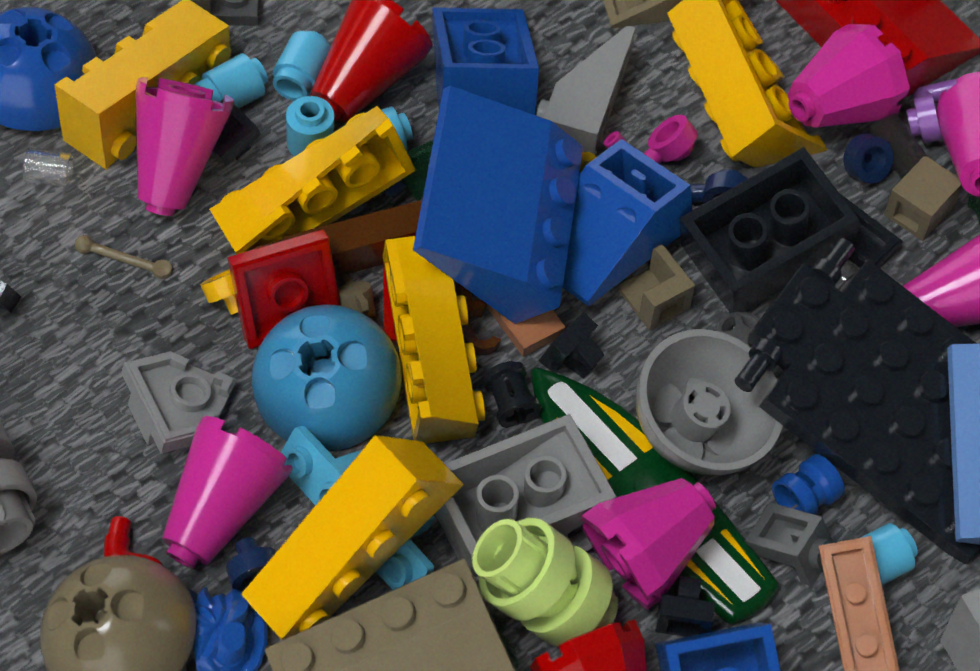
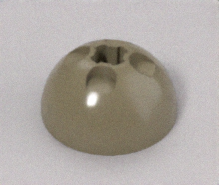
(118, 618)

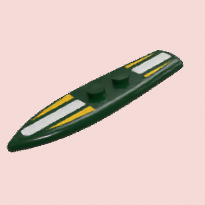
(726, 565)

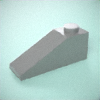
(588, 92)

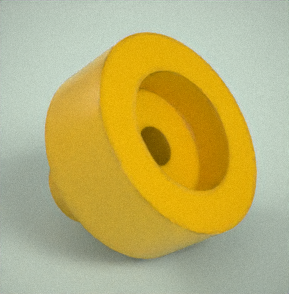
(220, 288)

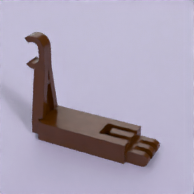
(360, 245)

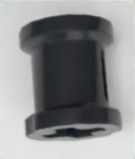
(494, 382)

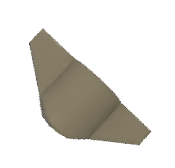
(357, 296)

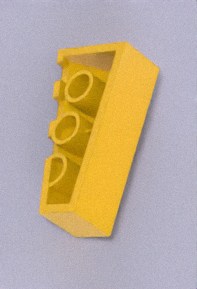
(739, 83)
(316, 184)
(432, 346)

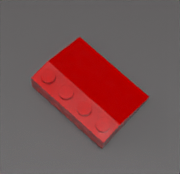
(922, 30)

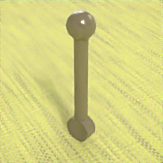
(161, 269)

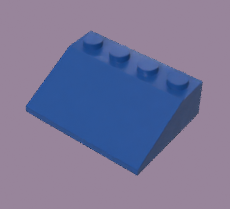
(499, 203)

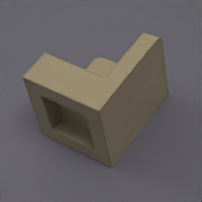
(923, 198)
(659, 291)

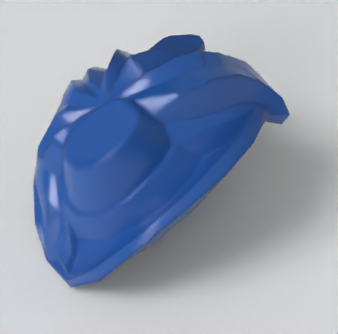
(228, 633)

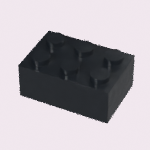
(765, 229)

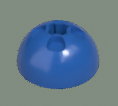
(34, 55)

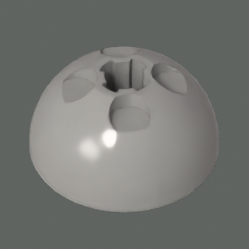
(695, 408)

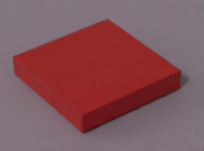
(281, 281)

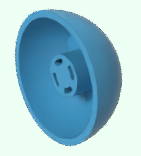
(344, 395)

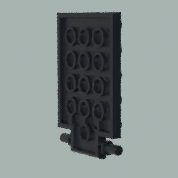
(865, 386)

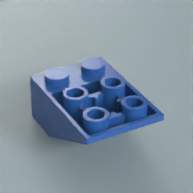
(619, 216)

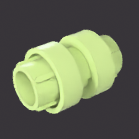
(543, 580)

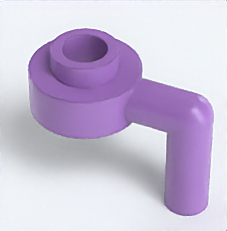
(923, 117)

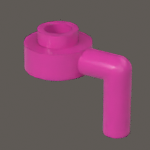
(669, 141)

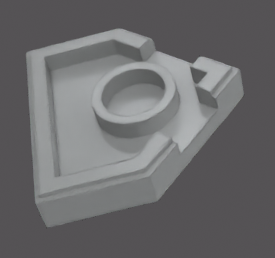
(173, 397)

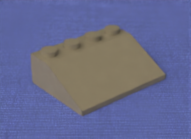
(419, 627)

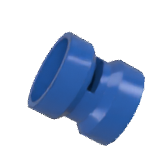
(810, 487)

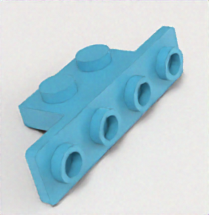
(316, 473)

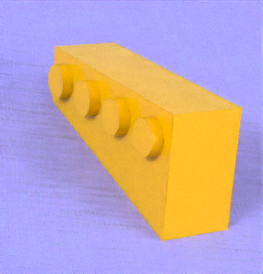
(100, 106)
(351, 533)

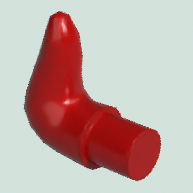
(118, 540)

